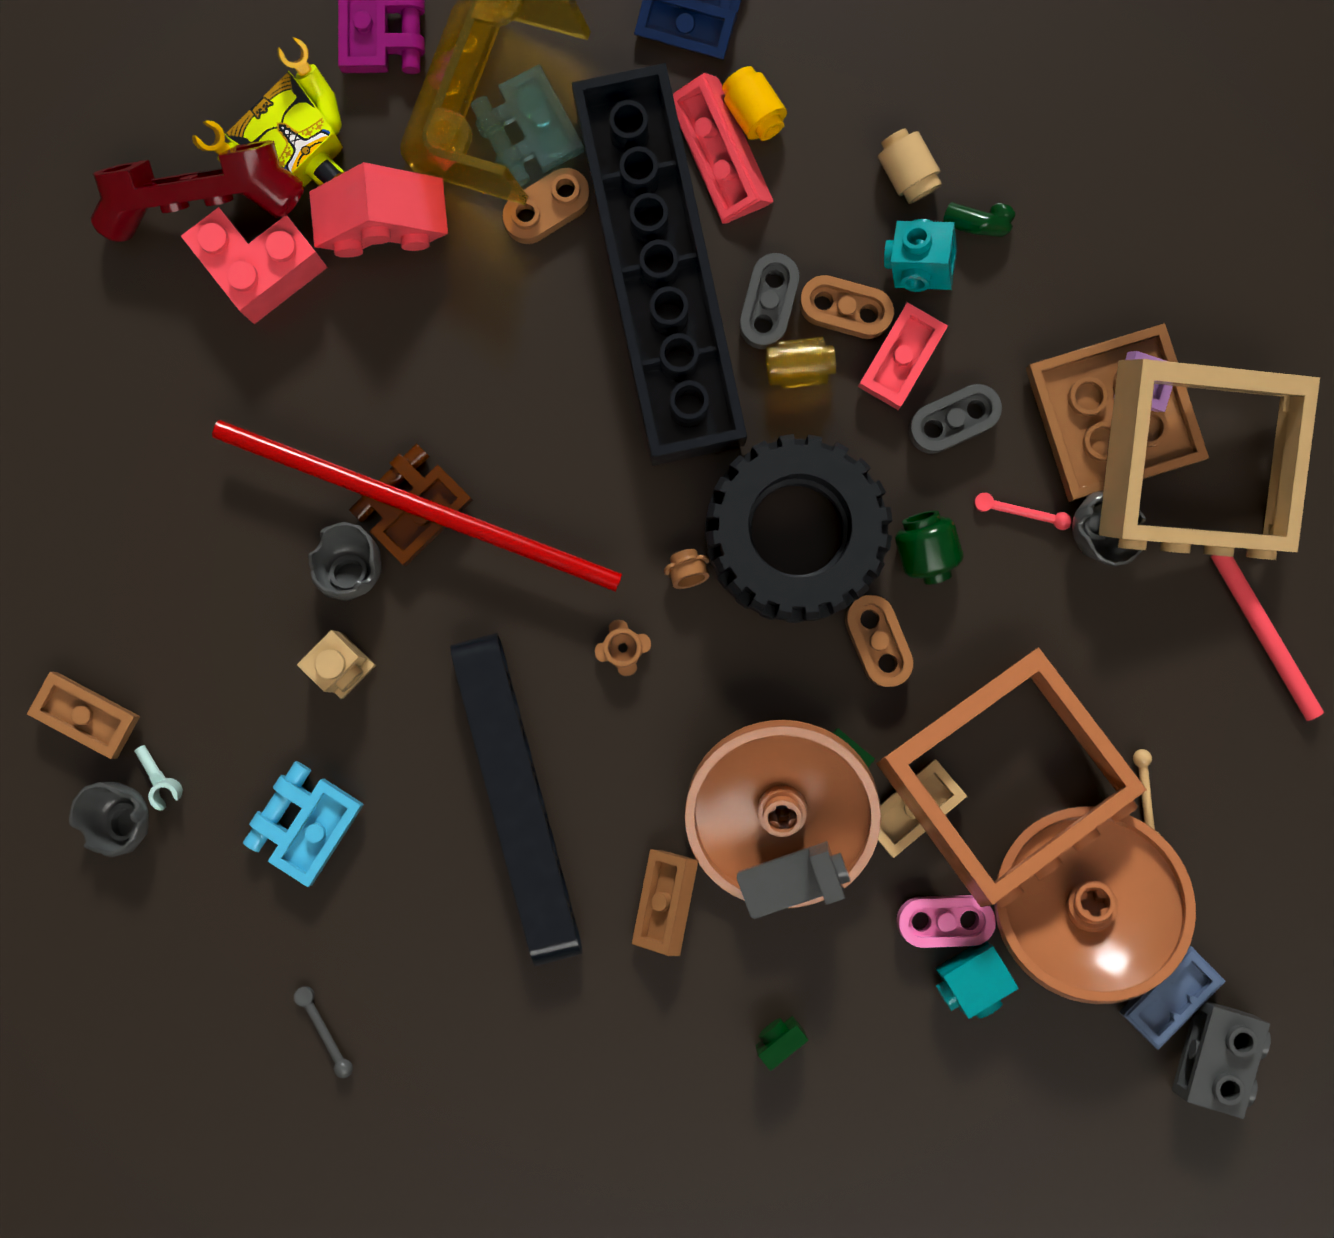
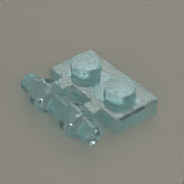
(540, 118)

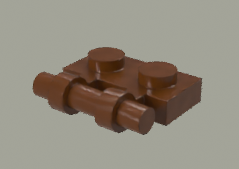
(401, 531)

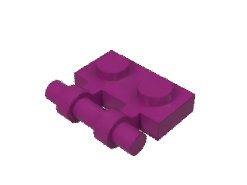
(365, 38)

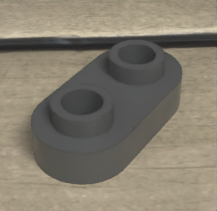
(769, 302)
(953, 420)

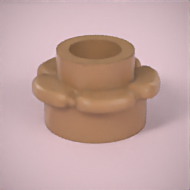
(687, 569)

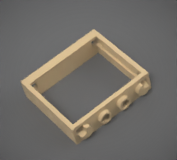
(1129, 445)

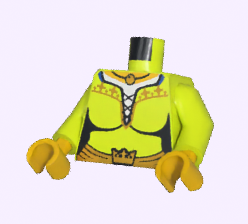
(297, 116)

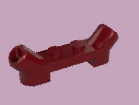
(246, 169)

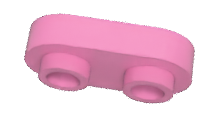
(944, 922)

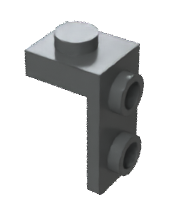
(794, 880)

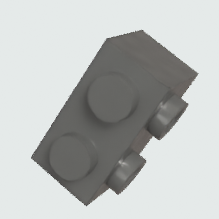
(1222, 1059)

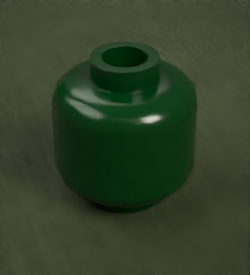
(929, 547)

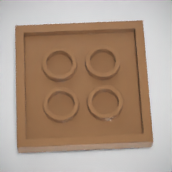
(1077, 410)

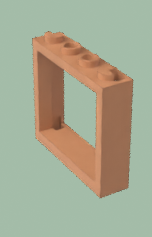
(1045, 859)

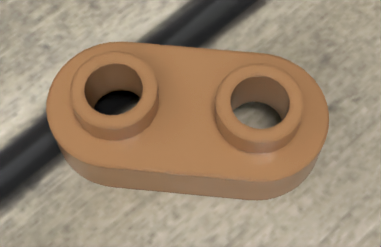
(549, 207)
(846, 303)
(882, 639)

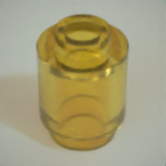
(800, 363)

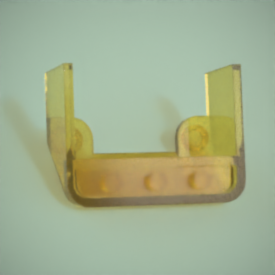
(437, 130)

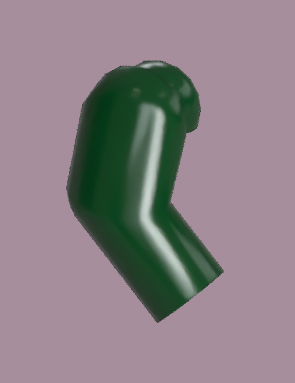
(978, 222)

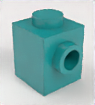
(975, 981)

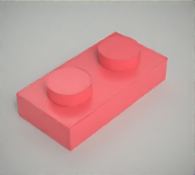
(902, 356)

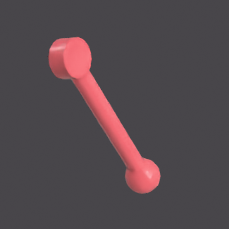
(985, 502)

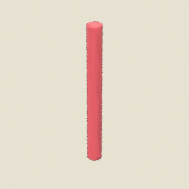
(1268, 636)

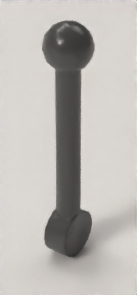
(304, 997)

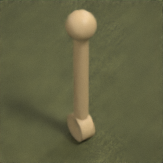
(1142, 759)

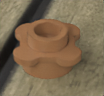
(627, 660)

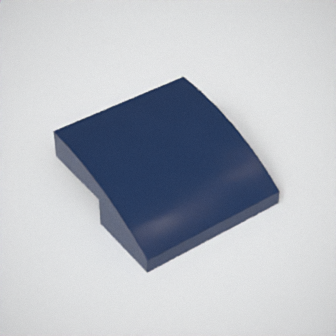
(689, 24)

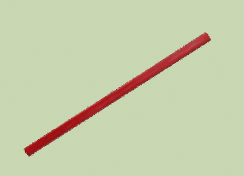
(417, 505)

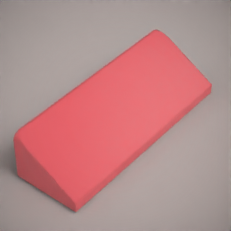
(720, 149)

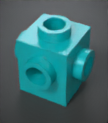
(922, 255)

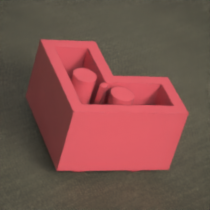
(377, 207)
(255, 273)

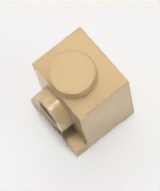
(336, 664)

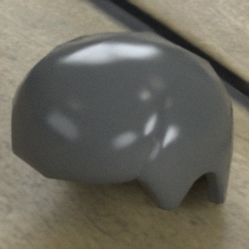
(1086, 534)
(345, 562)
(110, 817)

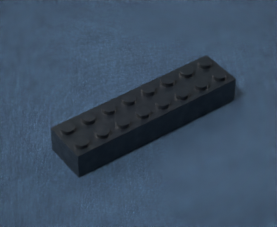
(659, 264)

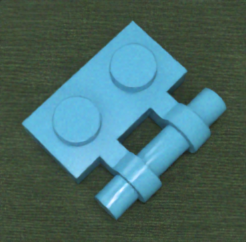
(314, 832)

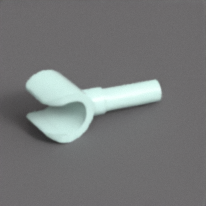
(157, 779)

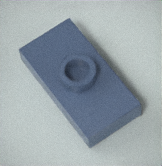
(1170, 1004)

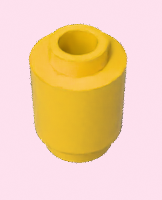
(754, 104)

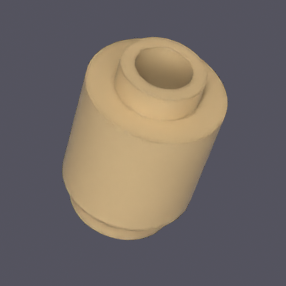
(909, 165)

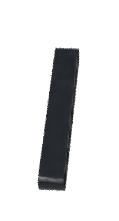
(516, 799)

